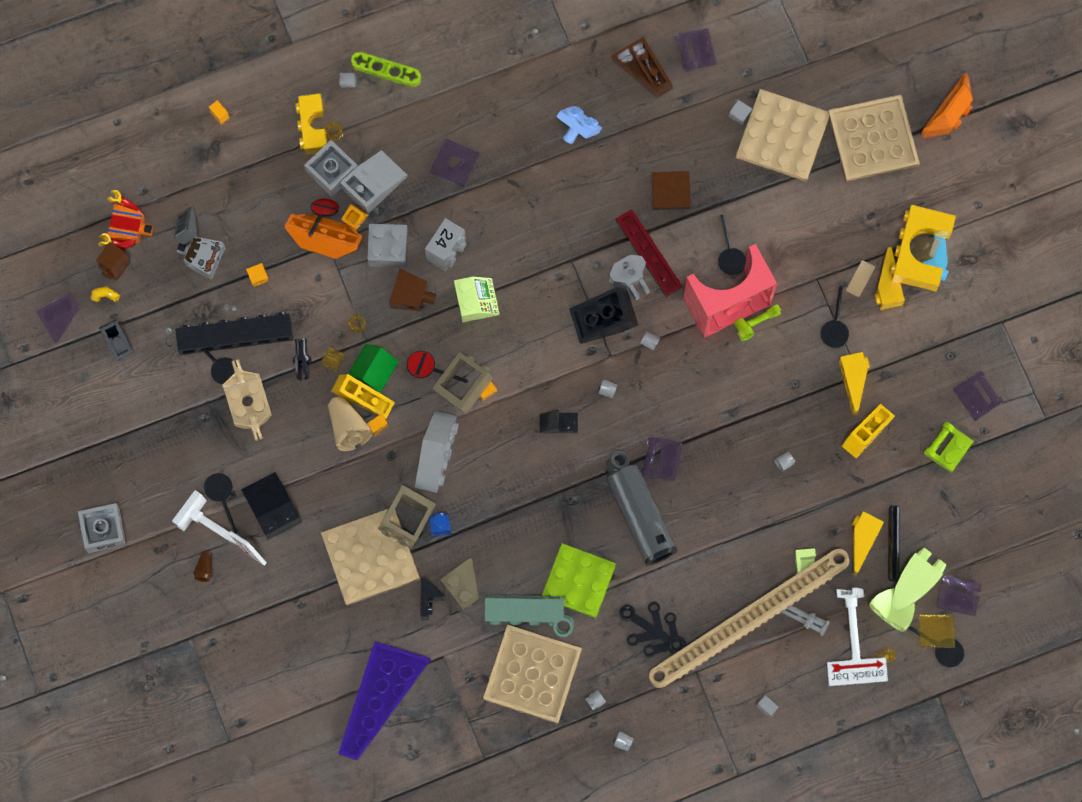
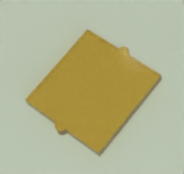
(937, 631)

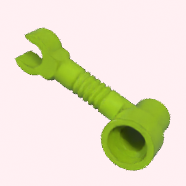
(744, 328)

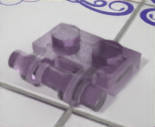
(957, 601)

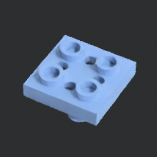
(578, 124)

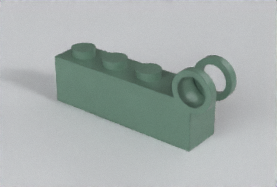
(528, 609)

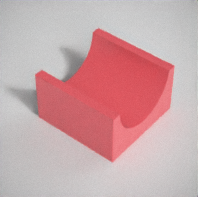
(721, 308)

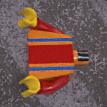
(126, 224)

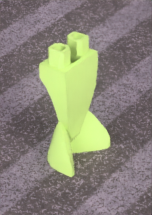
(918, 577)

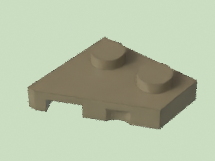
(923, 248)

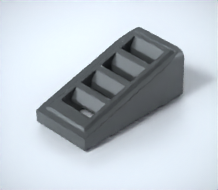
(186, 226)

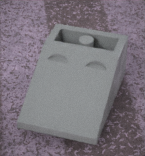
(372, 181)

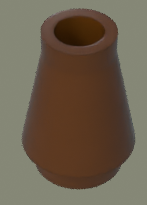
(203, 569)

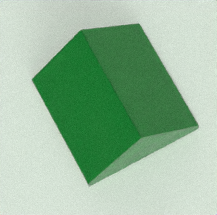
(373, 367)

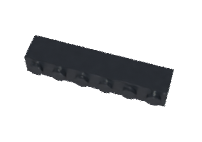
(234, 334)

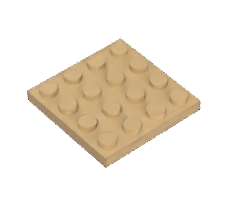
(783, 135)
(873, 138)
(367, 559)
(532, 674)

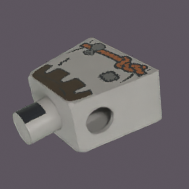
(202, 255)

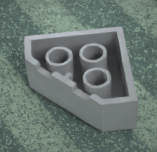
(436, 451)

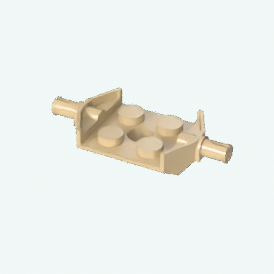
(243, 385)

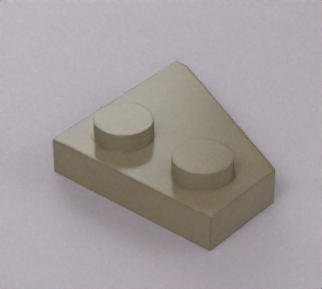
(462, 584)

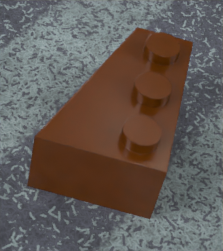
(644, 67)

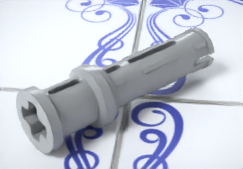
(811, 620)

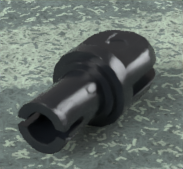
(301, 358)

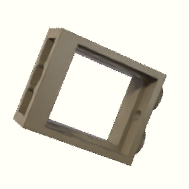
(474, 392)
(414, 500)

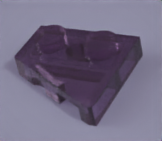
(58, 316)

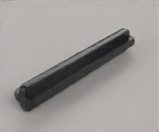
(894, 543)

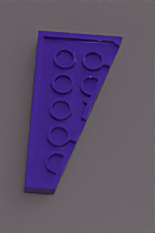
(383, 686)

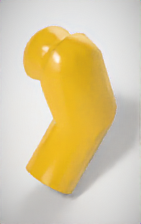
(98, 293)

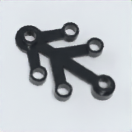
(655, 632)

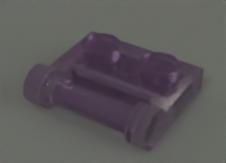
(702, 49)
(973, 400)
(668, 459)

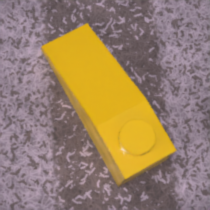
(888, 292)
(854, 374)
(362, 395)
(868, 431)
(864, 535)

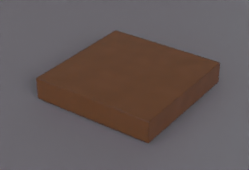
(671, 190)

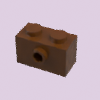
(112, 262)

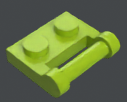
(954, 450)

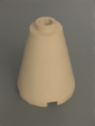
(347, 425)

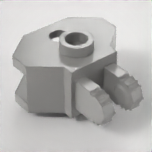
(631, 276)

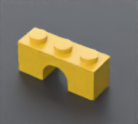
(310, 108)

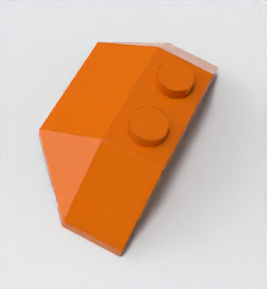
(951, 110)
(329, 238)

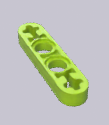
(385, 71)

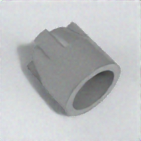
(348, 80)
(650, 340)
(607, 388)
(784, 461)
(595, 700)
(623, 741)

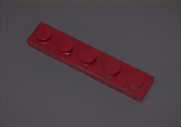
(648, 250)

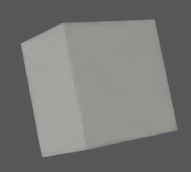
(740, 112)
(767, 706)

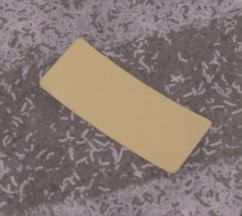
(860, 278)

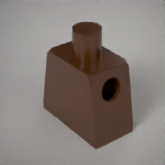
(410, 292)

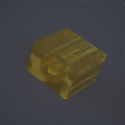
(332, 359)
(888, 654)

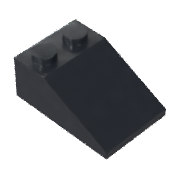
(604, 315)
(271, 506)

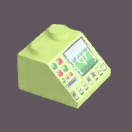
(476, 298)

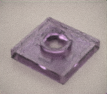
(459, 174)

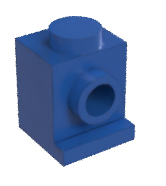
(439, 525)

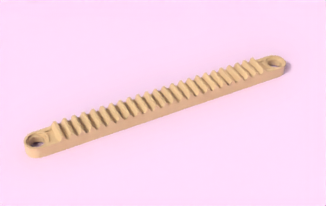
(749, 618)

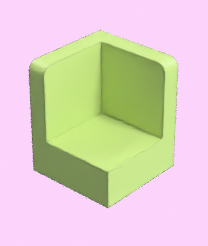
(804, 559)

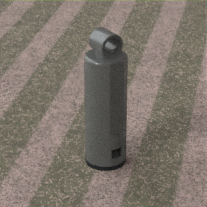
(639, 510)

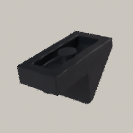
(116, 339)
(558, 422)
(428, 593)

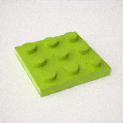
(580, 579)

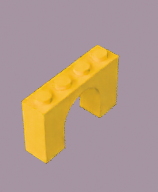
(907, 268)

